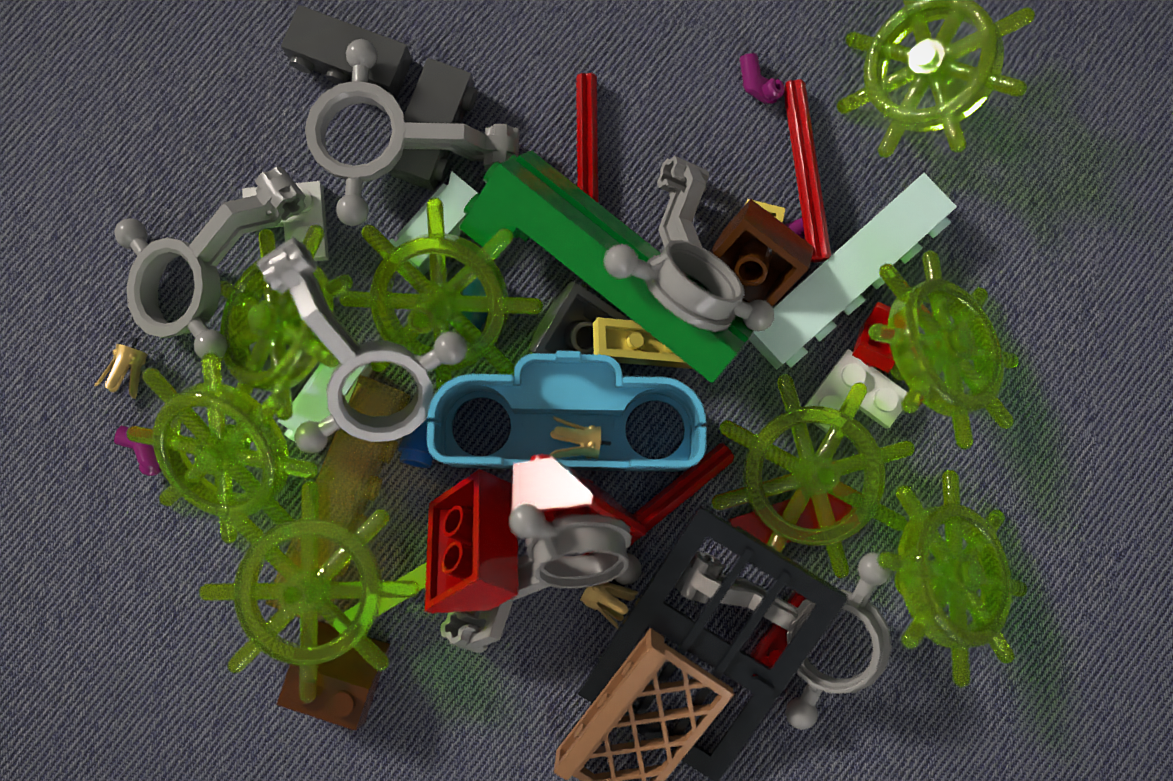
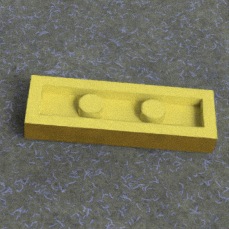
(631, 344)

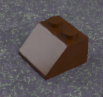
(762, 253)
(343, 685)

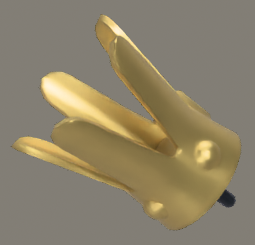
(123, 359)
(587, 437)
(602, 599)

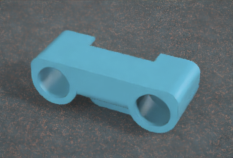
(575, 389)

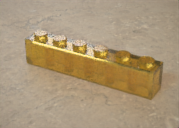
(351, 472)

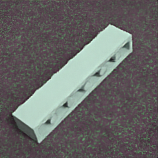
(851, 270)

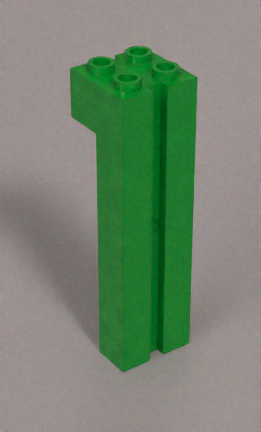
(578, 231)

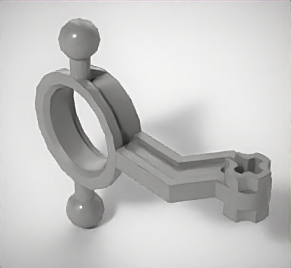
(495, 145)
(275, 201)
(685, 255)
(292, 268)
(548, 566)
(704, 577)

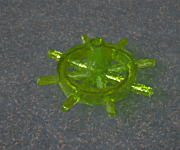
(933, 67)
(440, 300)
(272, 326)
(944, 347)
(220, 448)
(814, 474)
(953, 577)
(308, 591)

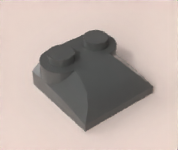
(570, 322)

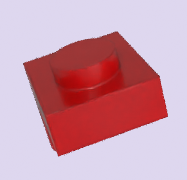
(874, 352)

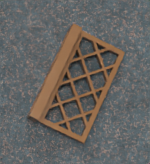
(618, 697)

